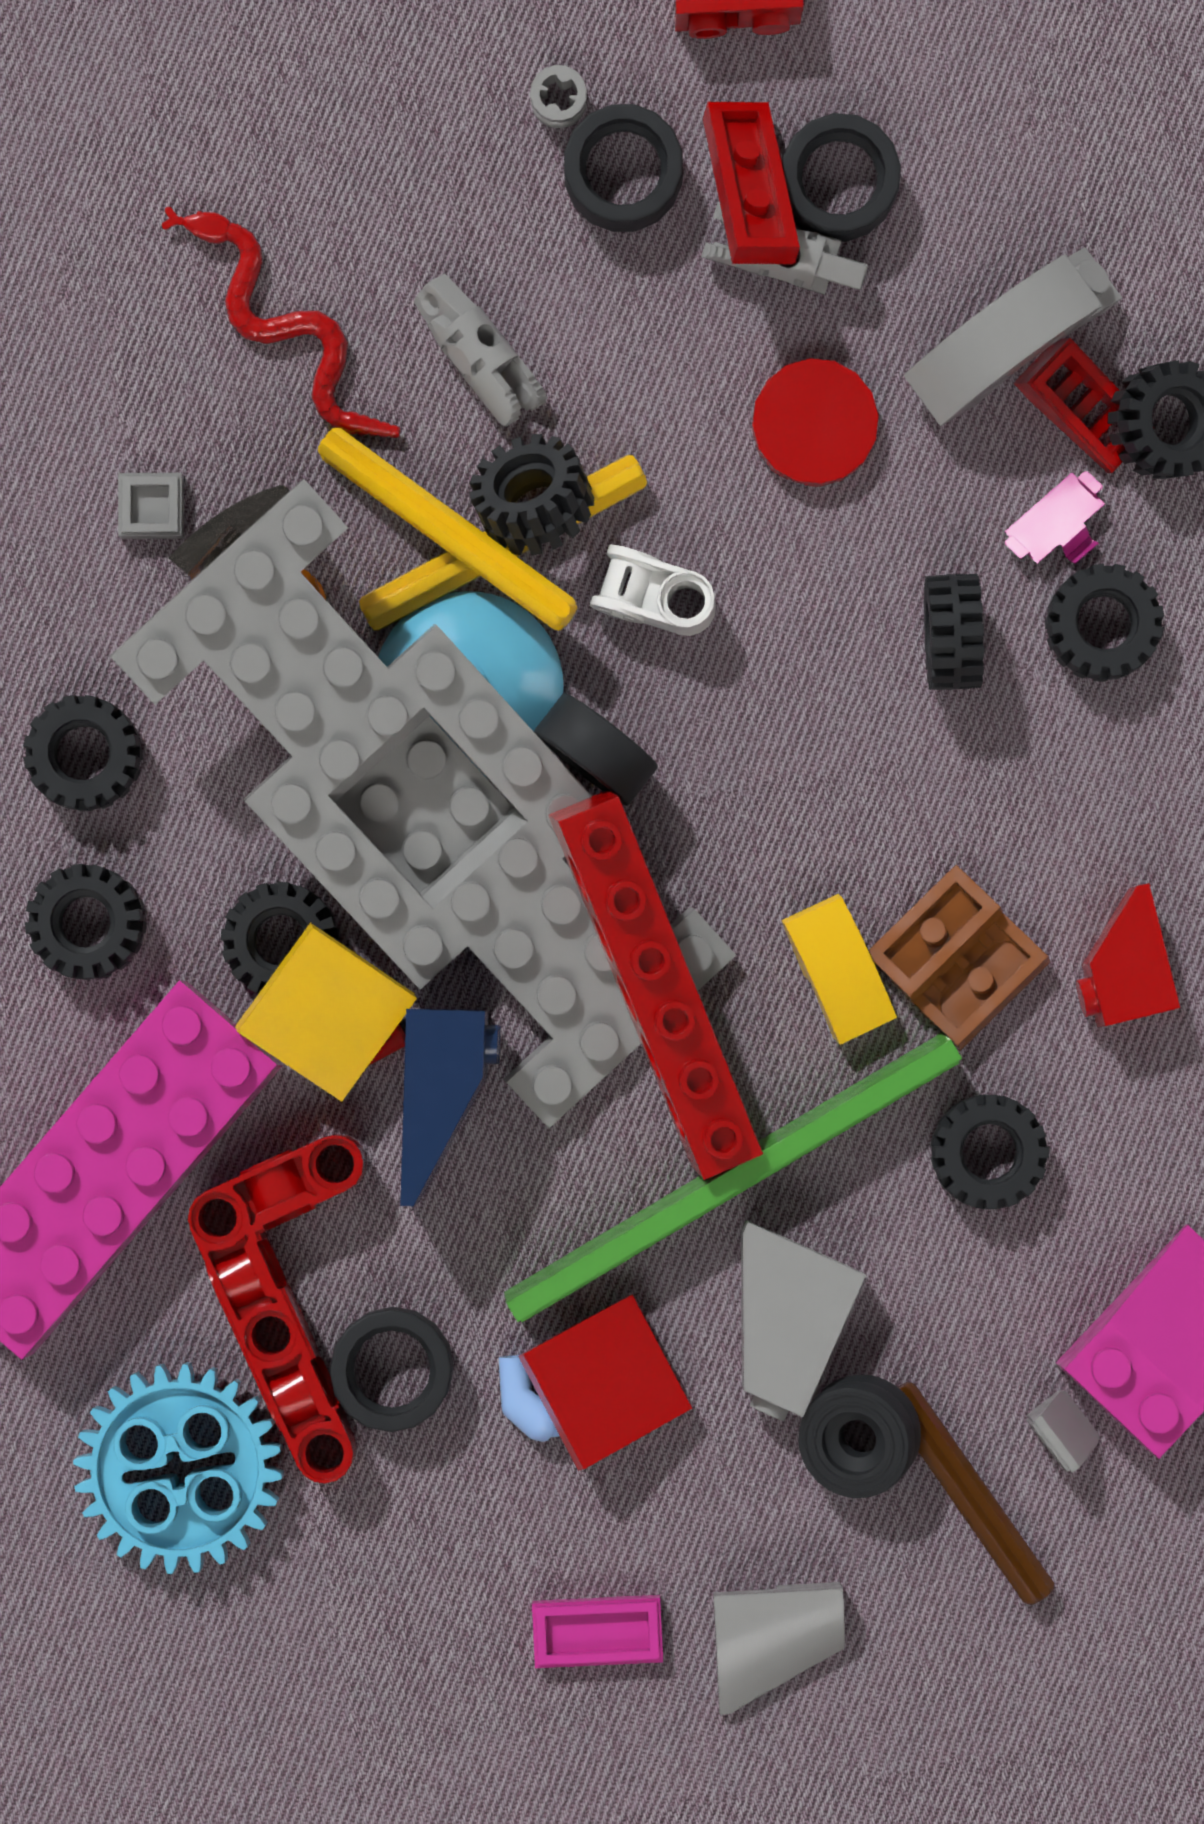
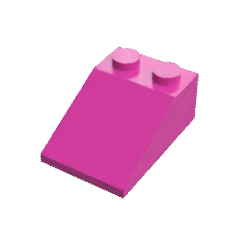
(1148, 1348)

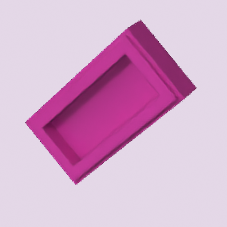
(597, 1631)

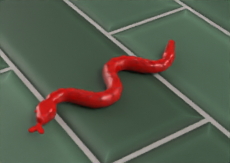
(218, 229)

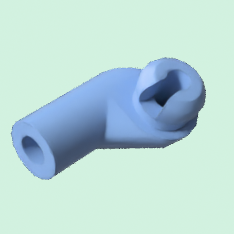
(521, 1403)

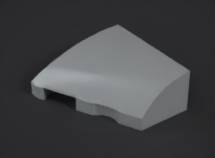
(773, 1637)

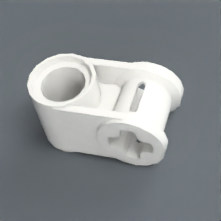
(650, 591)

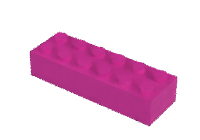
(119, 1158)

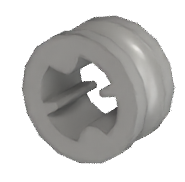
(565, 79)

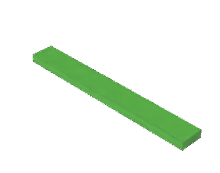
(703, 1195)

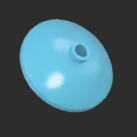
(500, 643)

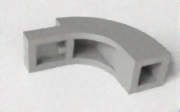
(1011, 334)

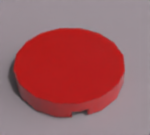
(815, 422)

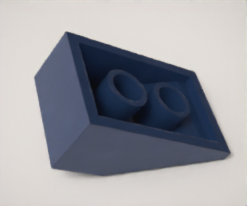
(442, 1077)

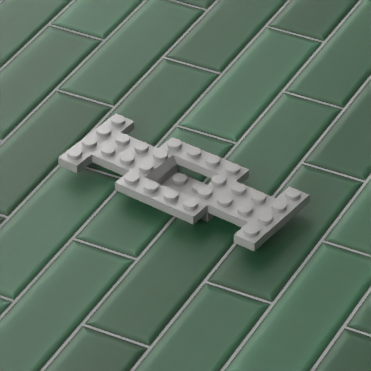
(369, 745)

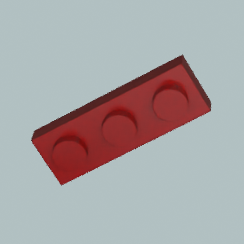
(750, 183)

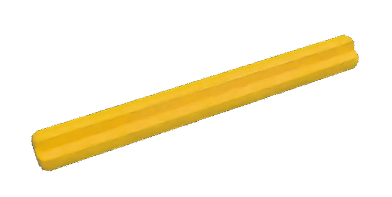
(447, 529)
(448, 573)

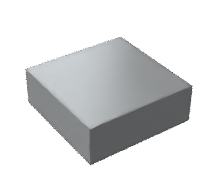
(151, 505)

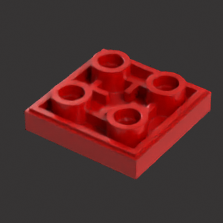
(605, 1382)

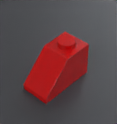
(1128, 965)

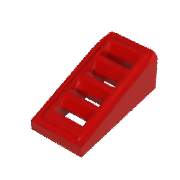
(1068, 420)

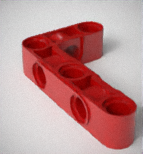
(255, 1287)

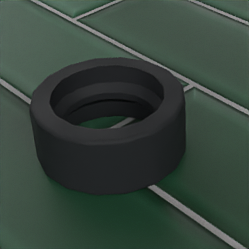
(642, 123)
(862, 134)
(596, 748)
(380, 1416)

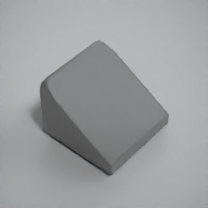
(1064, 1430)

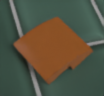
(958, 957)

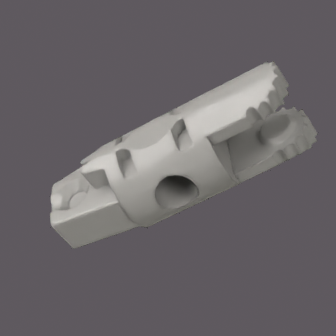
(812, 271)
(479, 351)

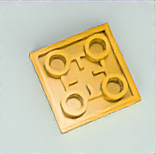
(325, 1012)

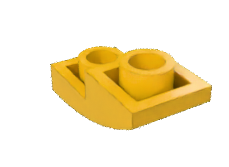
(839, 969)

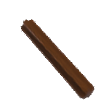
(978, 1504)

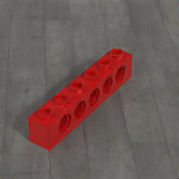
(655, 984)

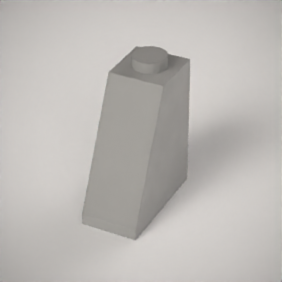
(789, 1318)

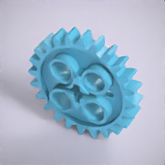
(191, 1523)

